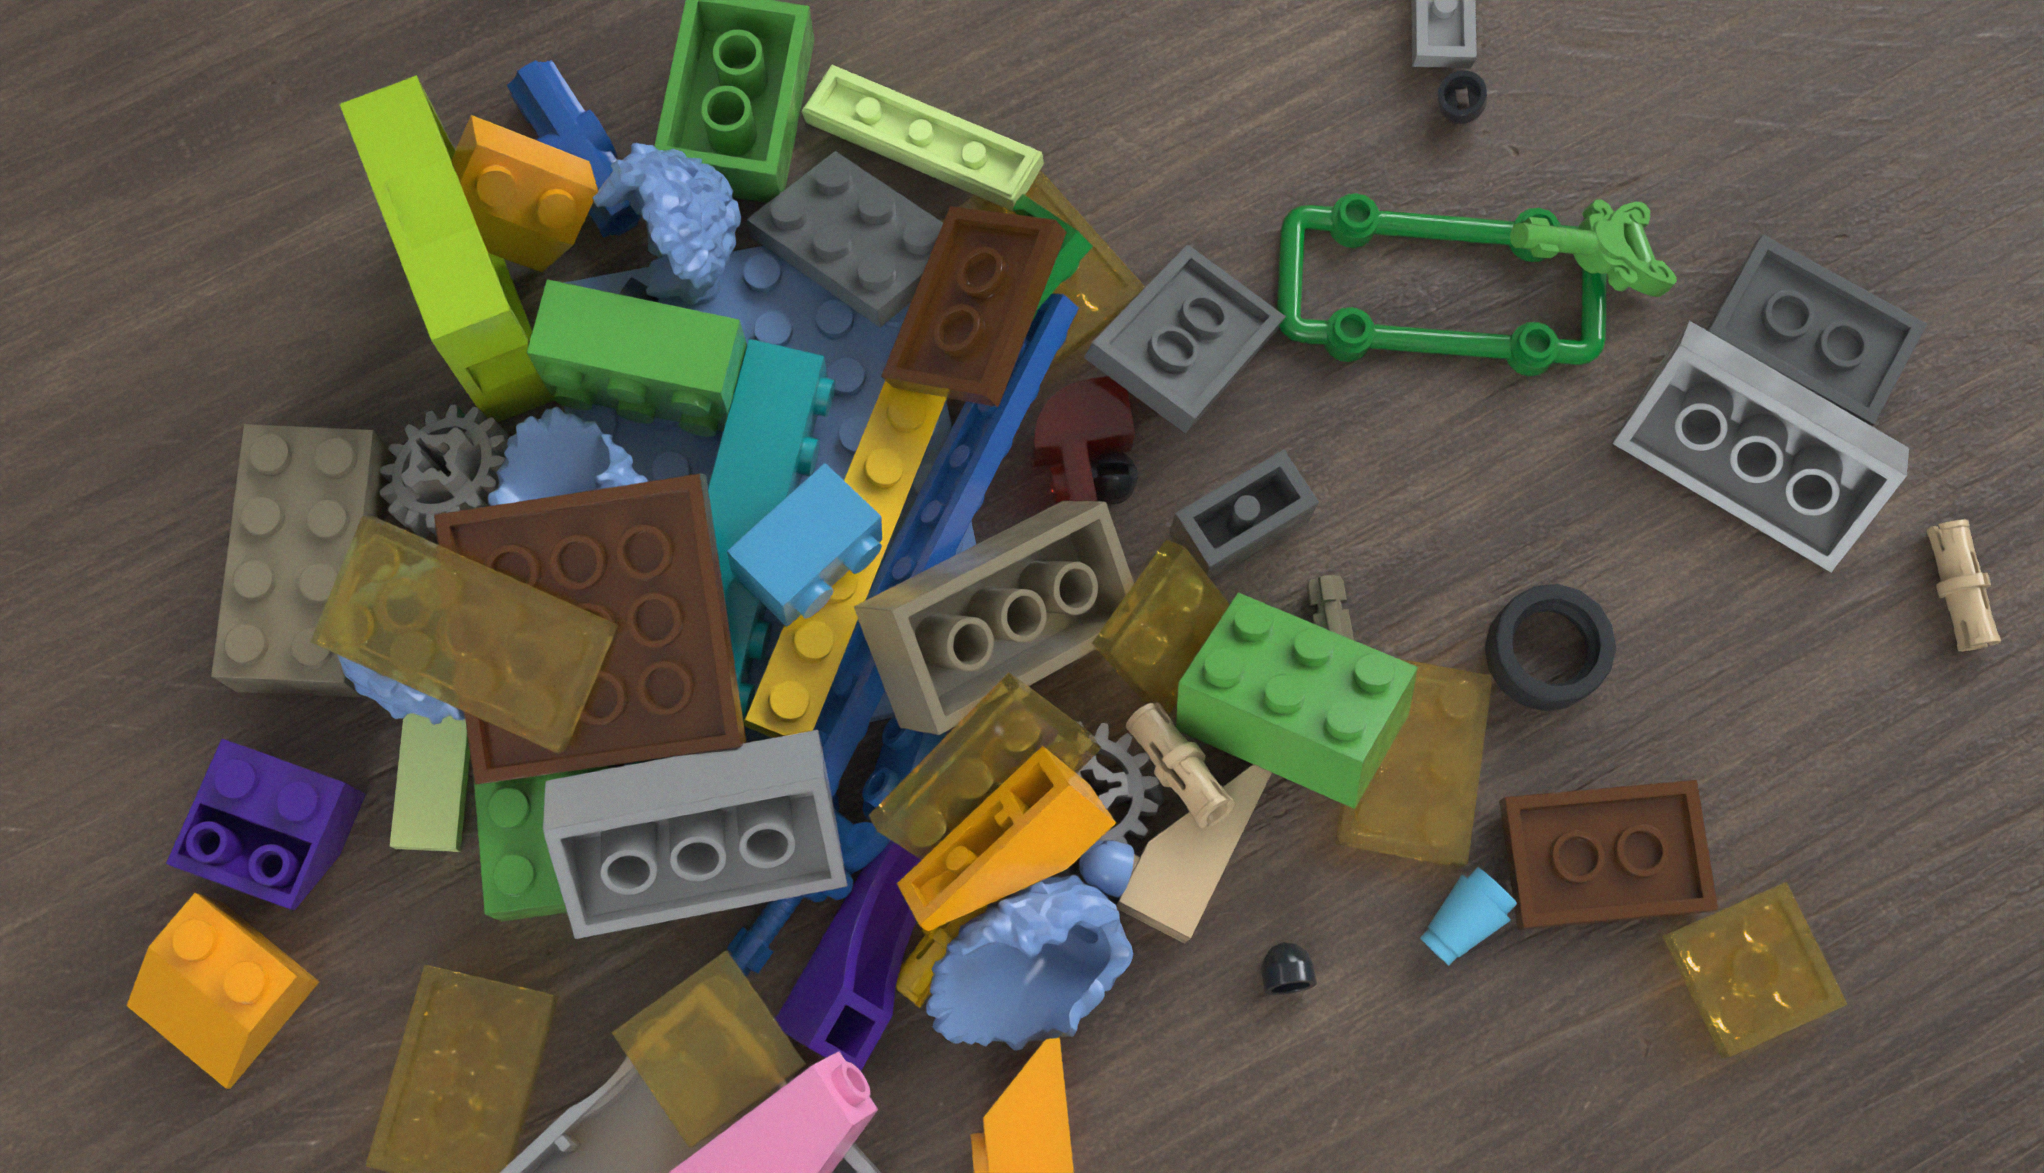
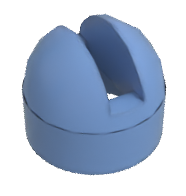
(1108, 866)

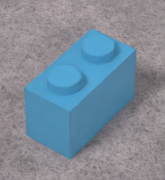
(807, 546)

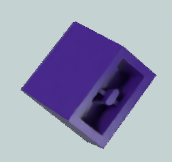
(265, 825)

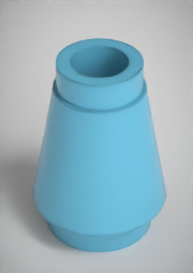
(1468, 916)

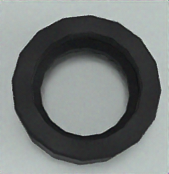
(1579, 610)

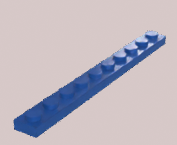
(938, 523)

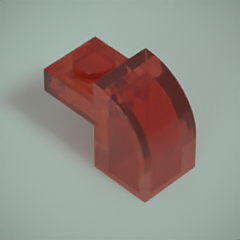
(1080, 425)

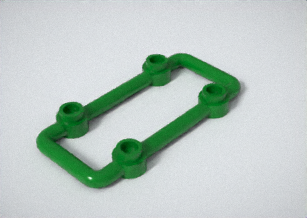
(1352, 332)

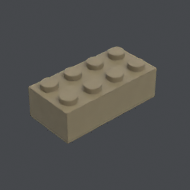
(287, 540)
(1001, 607)

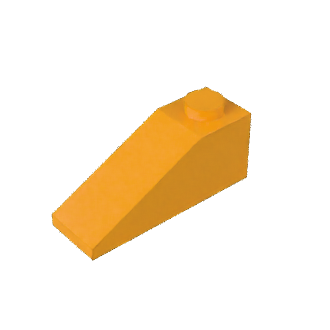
(1012, 840)

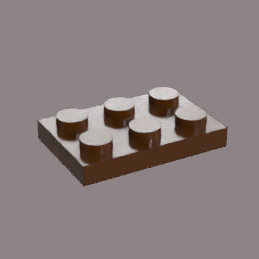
(974, 305)
(1607, 854)

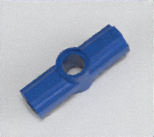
(564, 124)

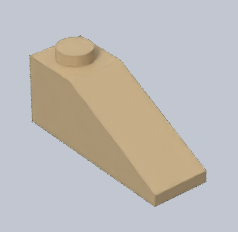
(1185, 863)

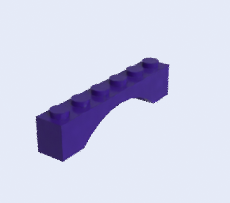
(853, 974)

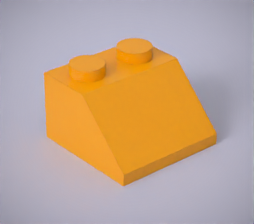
(523, 193)
(217, 988)
(1029, 1121)

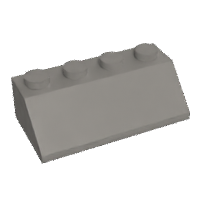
(1763, 447)
(693, 834)

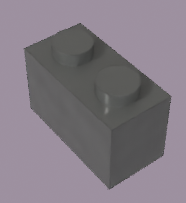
(1244, 515)

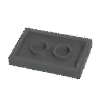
(850, 236)
(1817, 328)
(1185, 338)

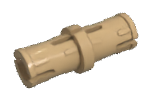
(1963, 585)
(1180, 765)

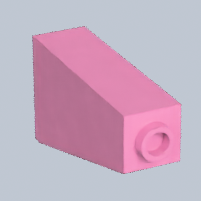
(797, 1128)

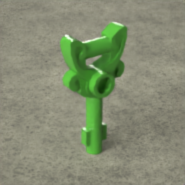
(1603, 244)

